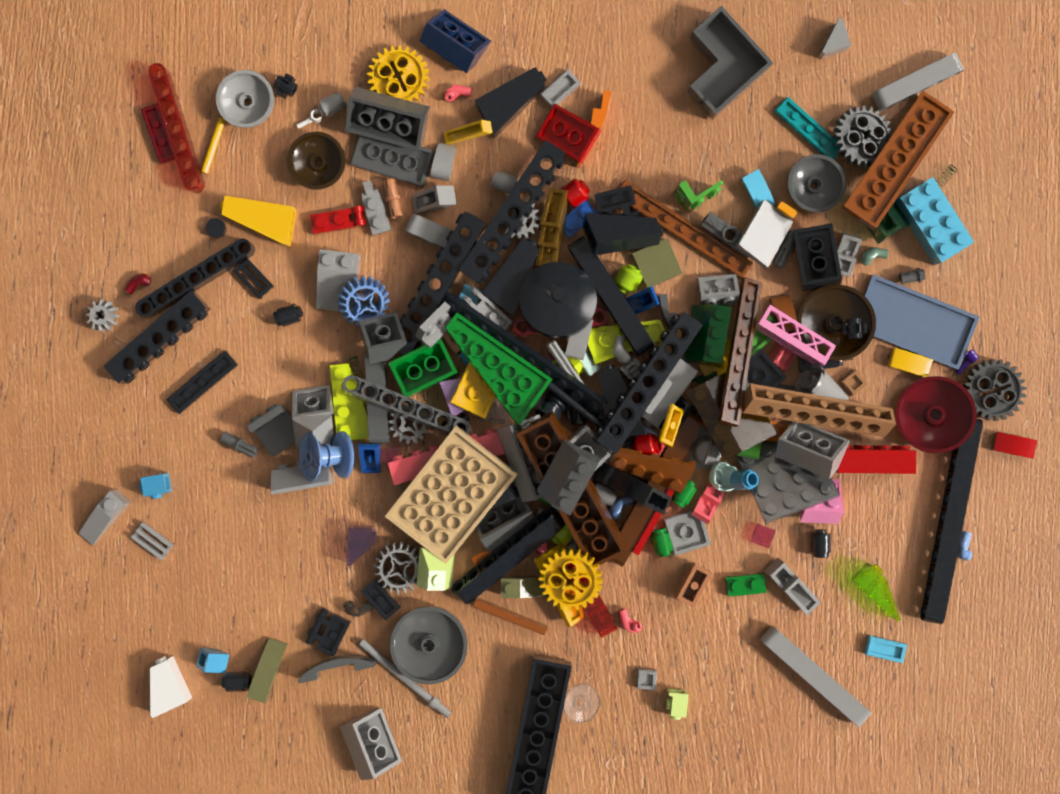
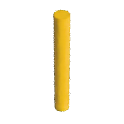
(213, 145)

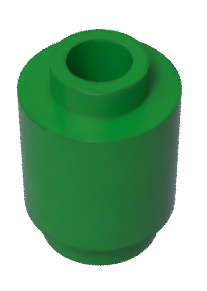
(686, 495)
(661, 542)

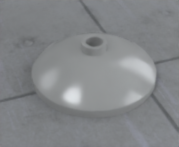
(239, 88)

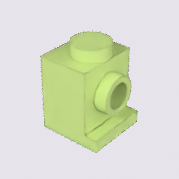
(677, 703)

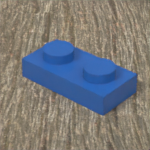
(575, 219)

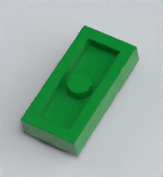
(745, 584)

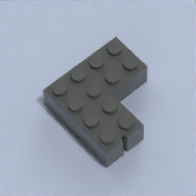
(734, 58)

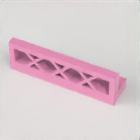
(791, 343)

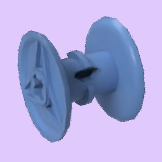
(314, 456)

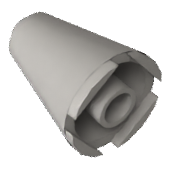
(819, 383)

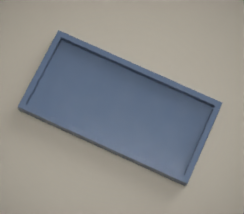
(920, 322)

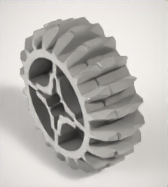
(394, 560)

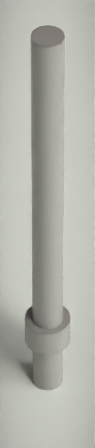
(433, 702)

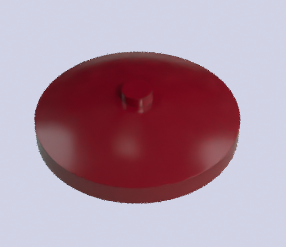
(936, 414)

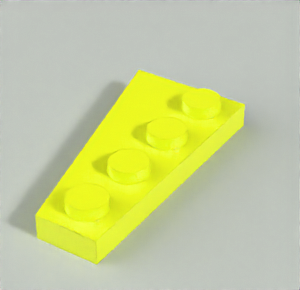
(603, 338)
(348, 411)

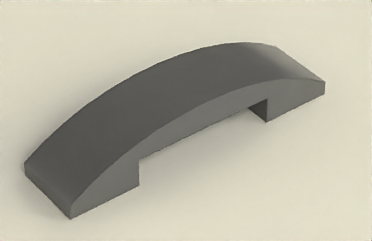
(360, 662)

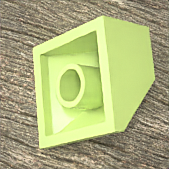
(434, 573)

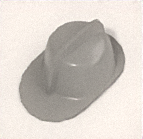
(704, 450)

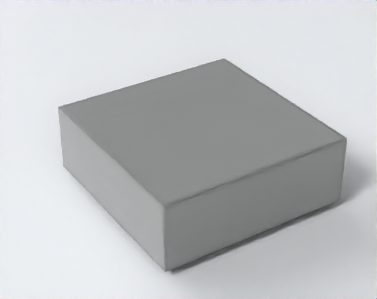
(646, 679)

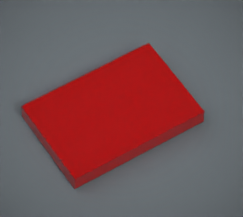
(568, 133)

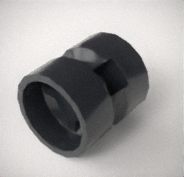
(551, 403)

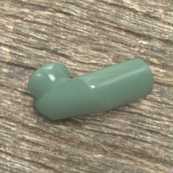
(873, 252)

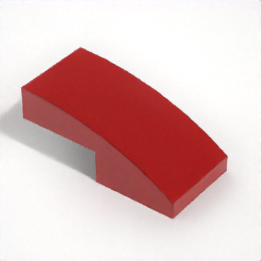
(1015, 445)

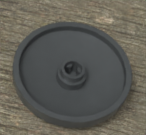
(428, 645)

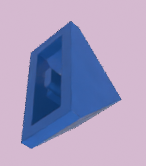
(643, 300)
(370, 457)

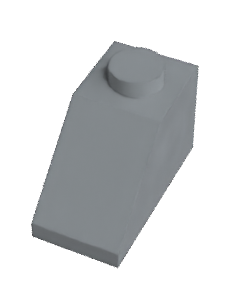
(434, 199)

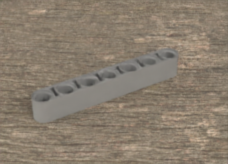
(815, 676)

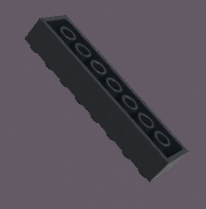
(539, 725)

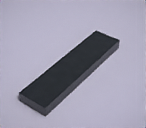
(202, 382)

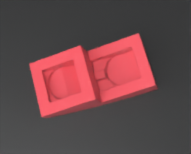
(707, 503)

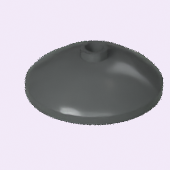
(826, 175)

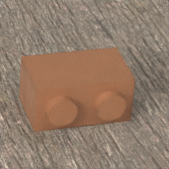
(693, 584)

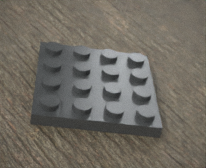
(784, 486)

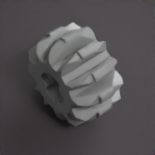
(95, 318)

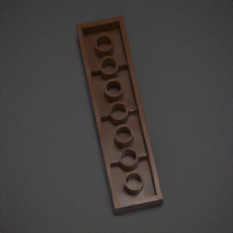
(590, 520)

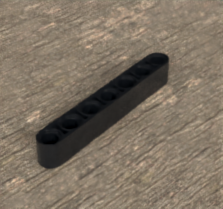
(185, 279)
(611, 296)
(508, 555)

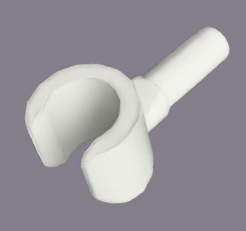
(311, 119)

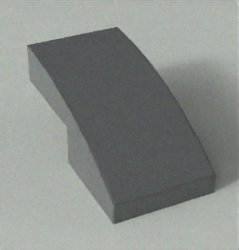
(663, 300)

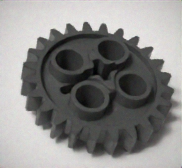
(861, 136)
(999, 406)

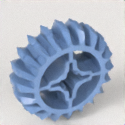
(370, 288)

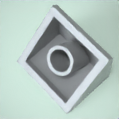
(313, 401)
(318, 425)

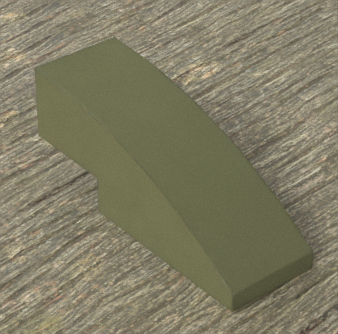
(267, 670)

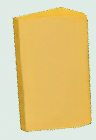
(671, 425)

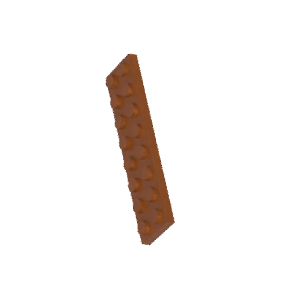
(897, 160)

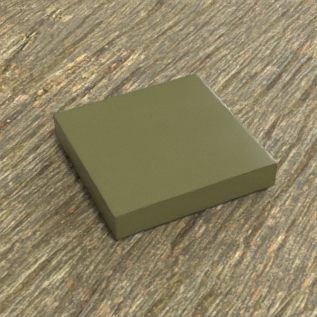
(657, 263)

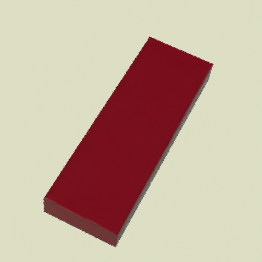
(158, 133)

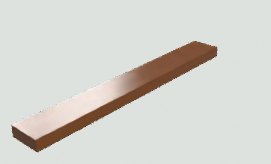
(690, 233)

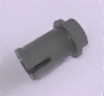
(912, 276)

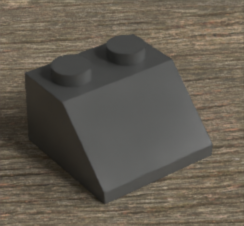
(382, 337)

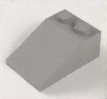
(332, 274)

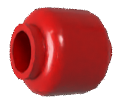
(577, 192)
(647, 444)

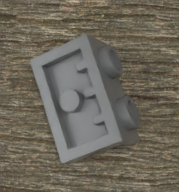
(718, 290)
(434, 326)

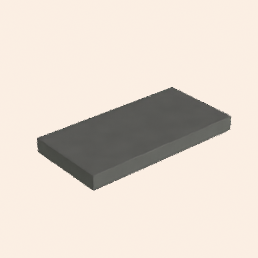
(393, 160)

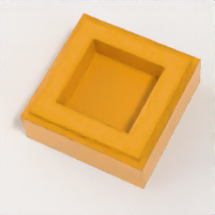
(786, 210)

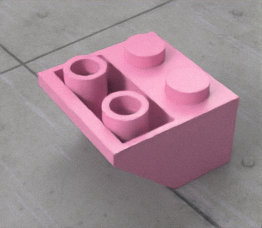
(827, 512)

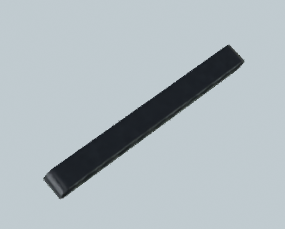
(950, 528)

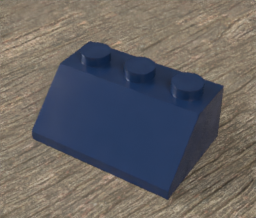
(454, 40)

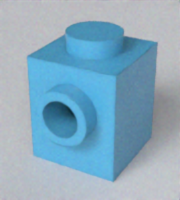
(155, 485)

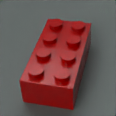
(878, 460)

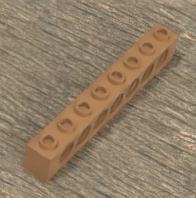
(818, 410)

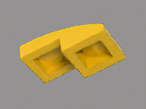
(910, 362)

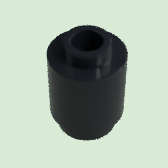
(288, 315)
(821, 543)
(236, 681)

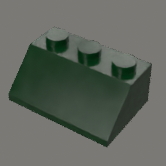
(710, 341)

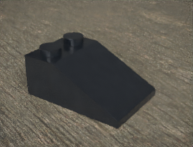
(817, 257)

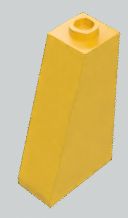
(266, 218)

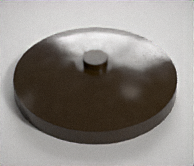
(827, 311)

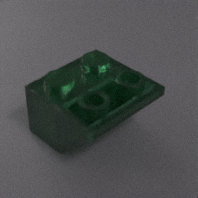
(891, 224)

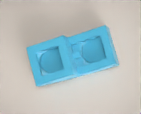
(757, 188)

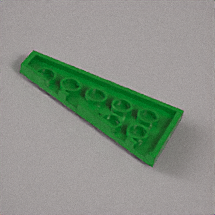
(506, 374)

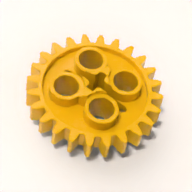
(414, 69)
(558, 589)

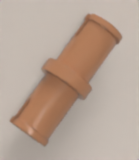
(392, 198)

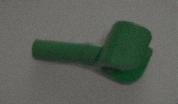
(701, 379)

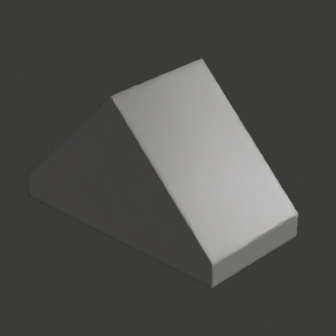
(837, 40)

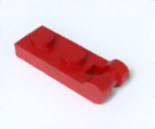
(337, 220)

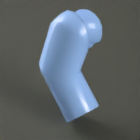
(963, 552)

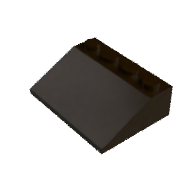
(728, 439)

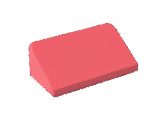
(781, 356)

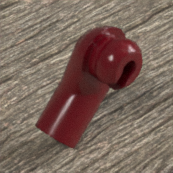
(137, 280)

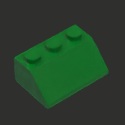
(423, 368)

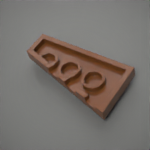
(663, 471)

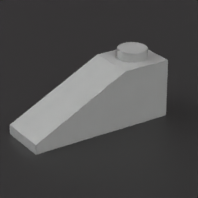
(104, 516)

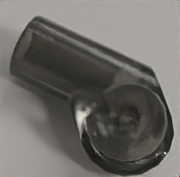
(355, 610)

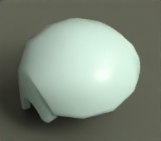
(720, 476)

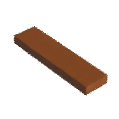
(510, 616)

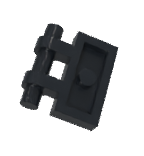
(617, 198)
(333, 635)

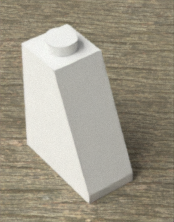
(166, 686)

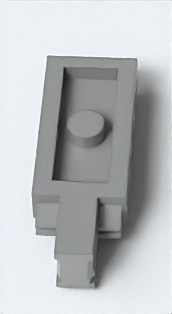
(375, 210)

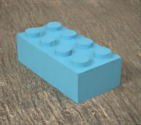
(934, 221)

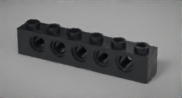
(118, 364)

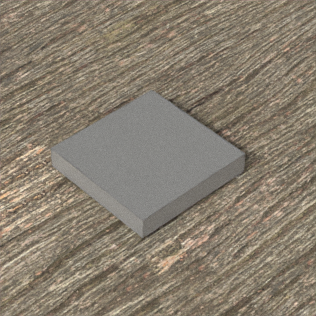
(686, 532)

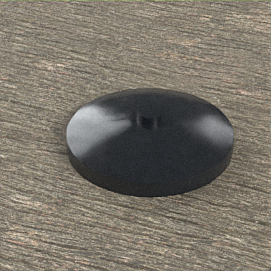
(557, 300)

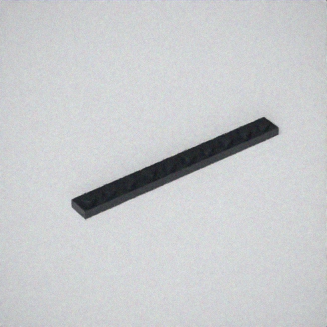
(570, 385)

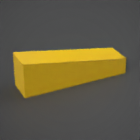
(468, 132)

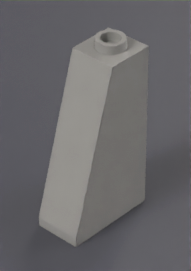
(680, 378)

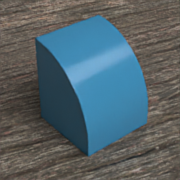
(212, 660)

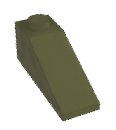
(521, 587)

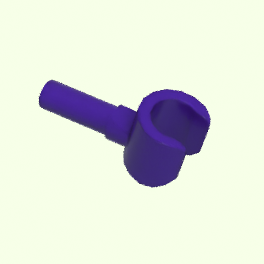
(971, 357)

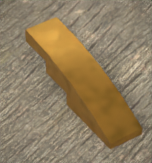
(552, 226)

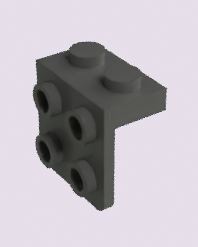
(274, 429)

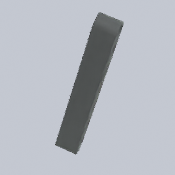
(397, 400)

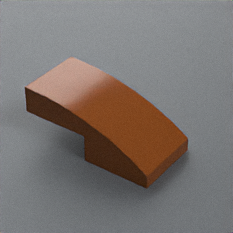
(785, 305)

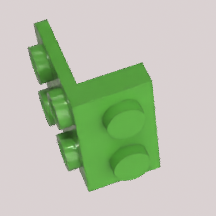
(686, 197)

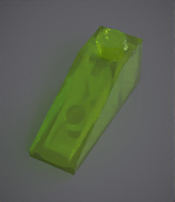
(875, 585)

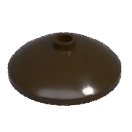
(307, 151)

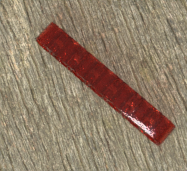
(170, 121)

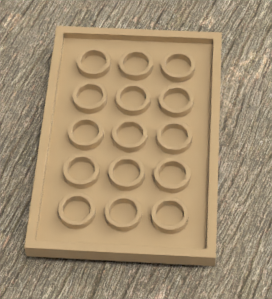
(451, 494)

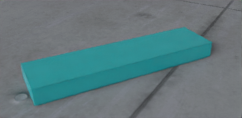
(807, 128)

